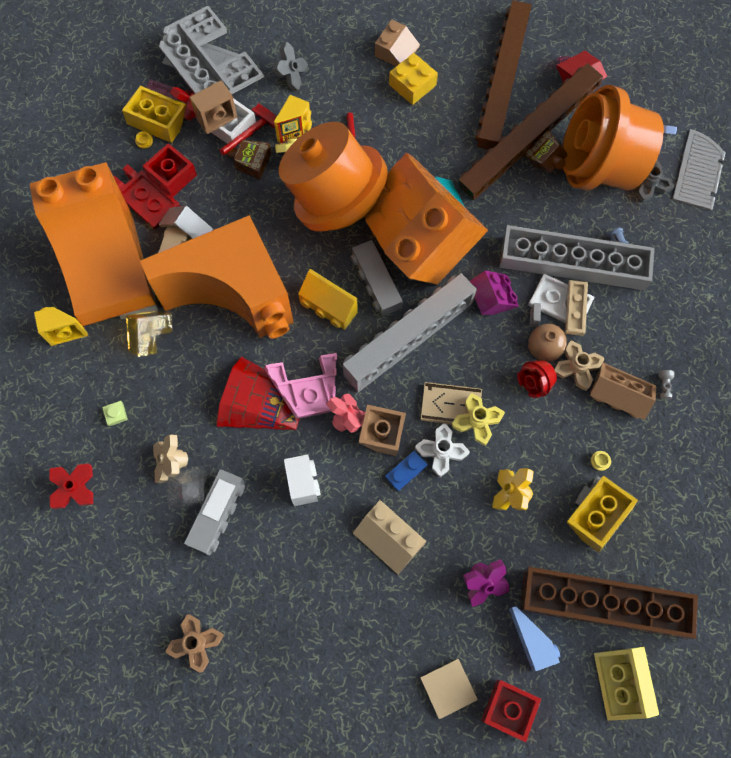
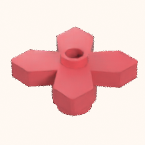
(346, 412)

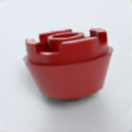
(537, 378)

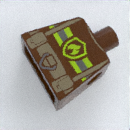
(547, 153)
(251, 157)

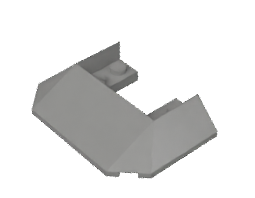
(183, 49)

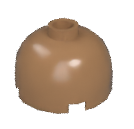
(547, 342)

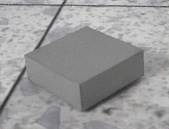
(535, 315)

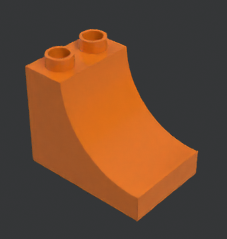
(93, 242)
(224, 270)

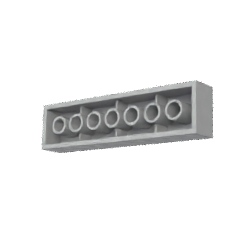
(577, 257)
(408, 332)

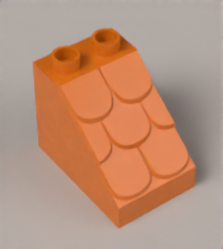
(421, 223)

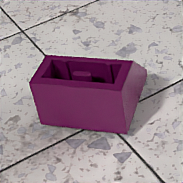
(494, 293)

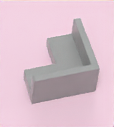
(186, 221)

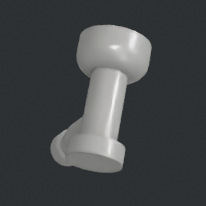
(666, 376)

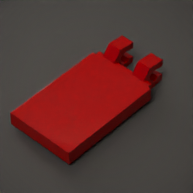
(145, 196)

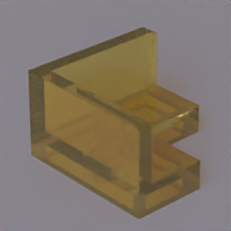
(143, 330)

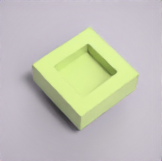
(115, 413)

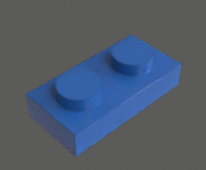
(406, 471)

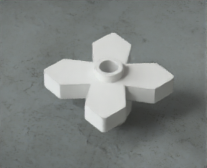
(452, 451)

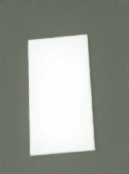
(218, 500)

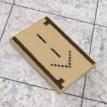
(445, 402)

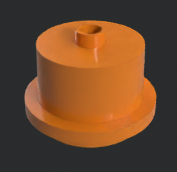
(611, 141)
(332, 177)

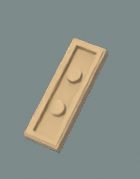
(576, 308)

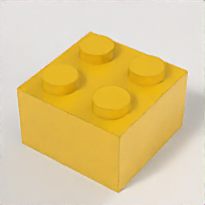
(413, 78)

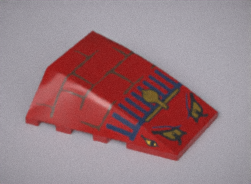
(253, 400)

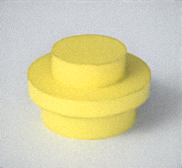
(600, 460)

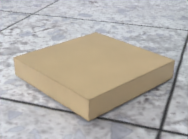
(448, 688)

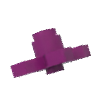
(485, 581)

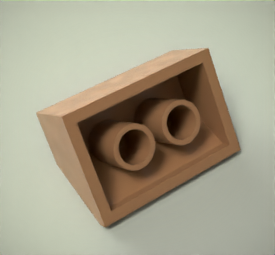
(623, 391)

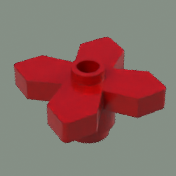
(185, 97)
(71, 486)

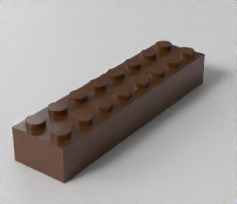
(609, 603)

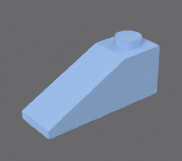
(537, 646)

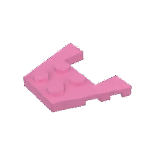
(309, 394)

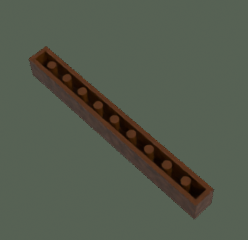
(504, 75)
(523, 136)

